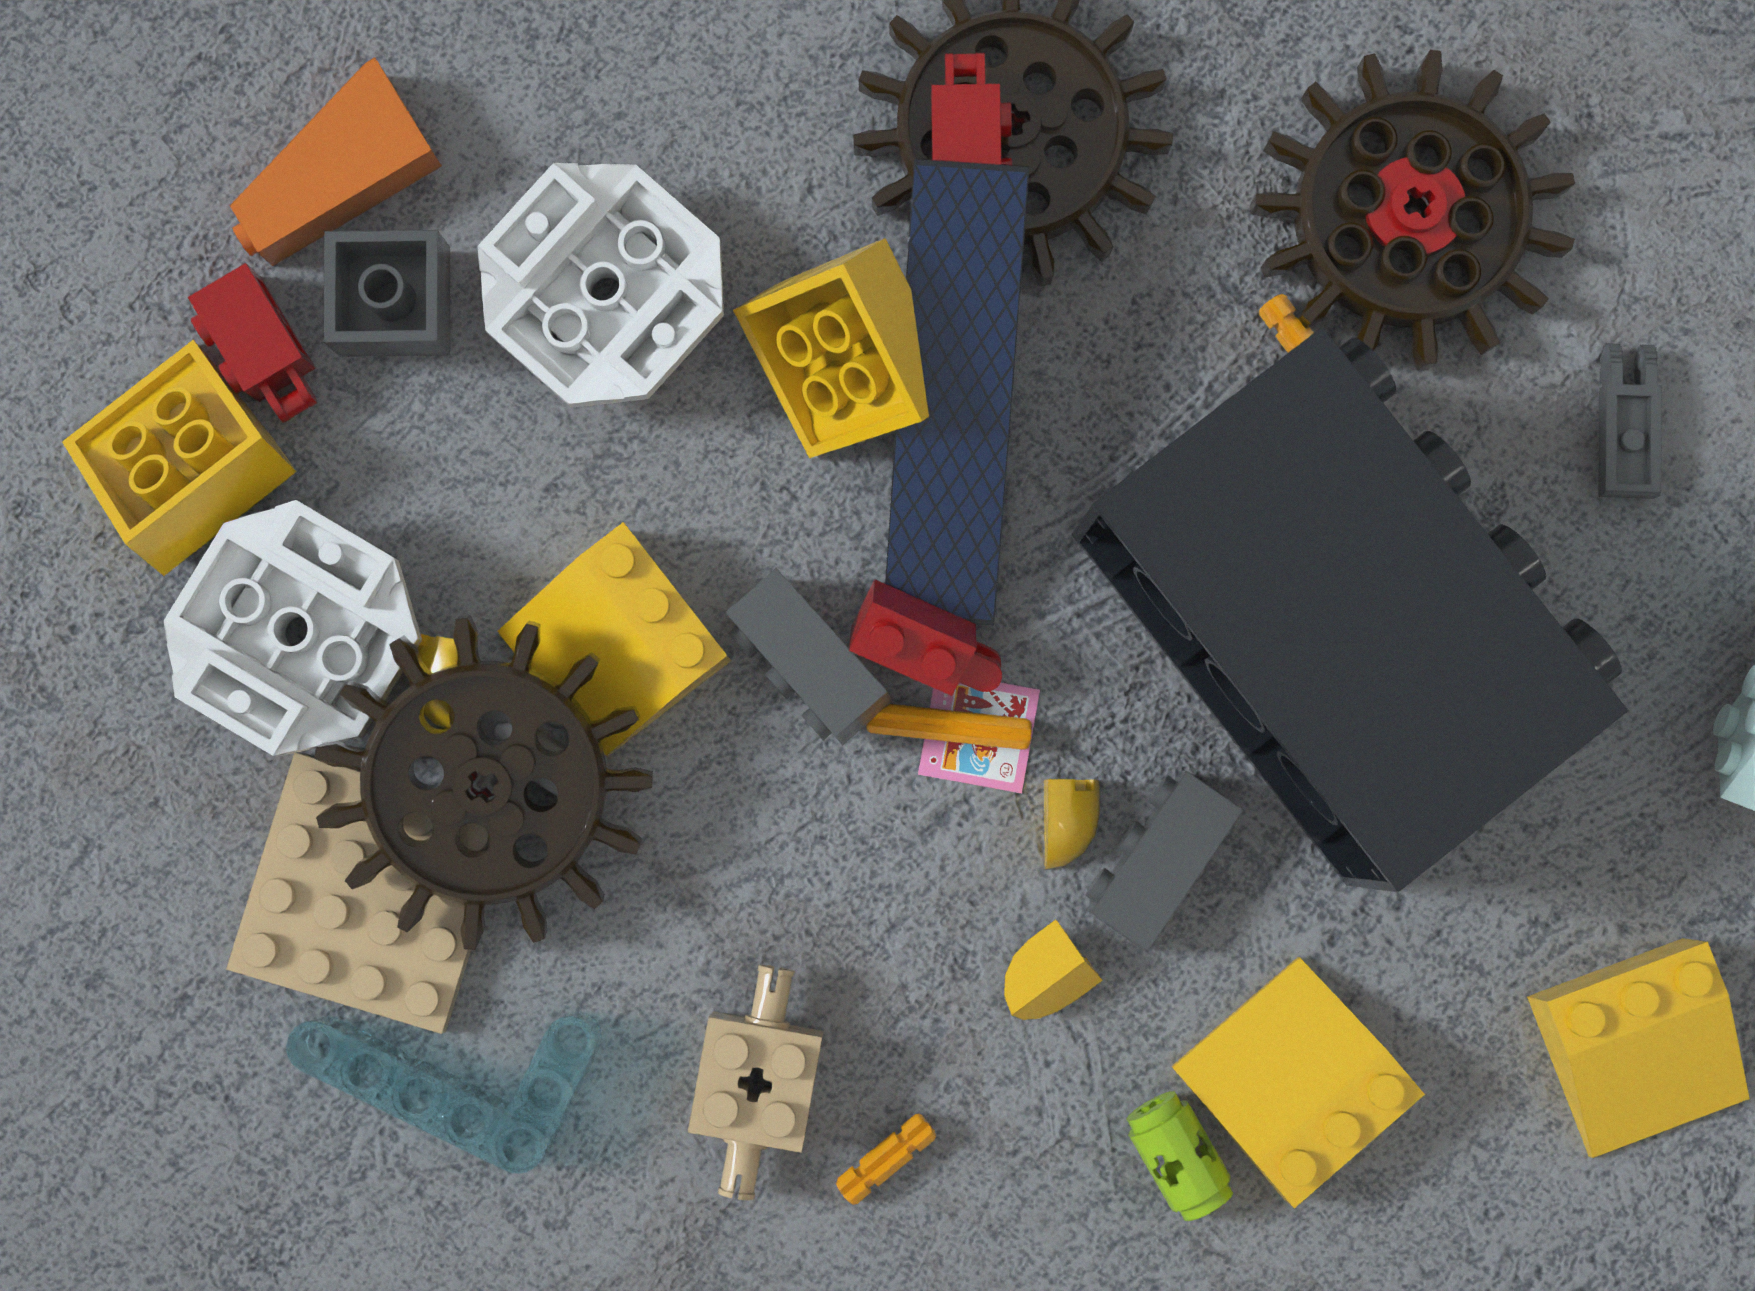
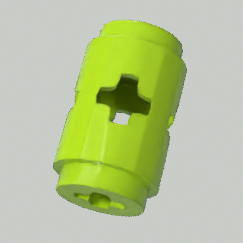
(1188, 1181)

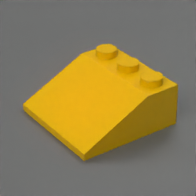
(841, 349)
(177, 459)
(630, 618)
(1643, 1044)
(1297, 1081)

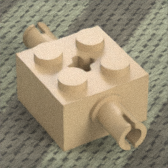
(724, 1102)

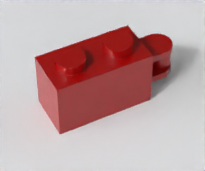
(968, 116)
(254, 341)
(922, 642)

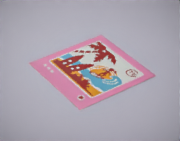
(981, 764)

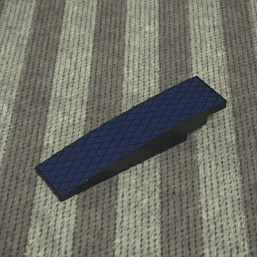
(966, 311)

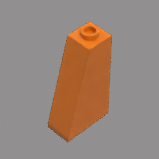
(334, 169)

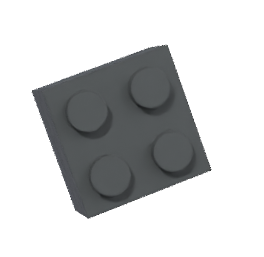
(387, 293)

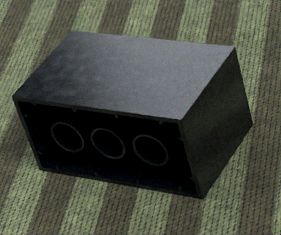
(1352, 614)

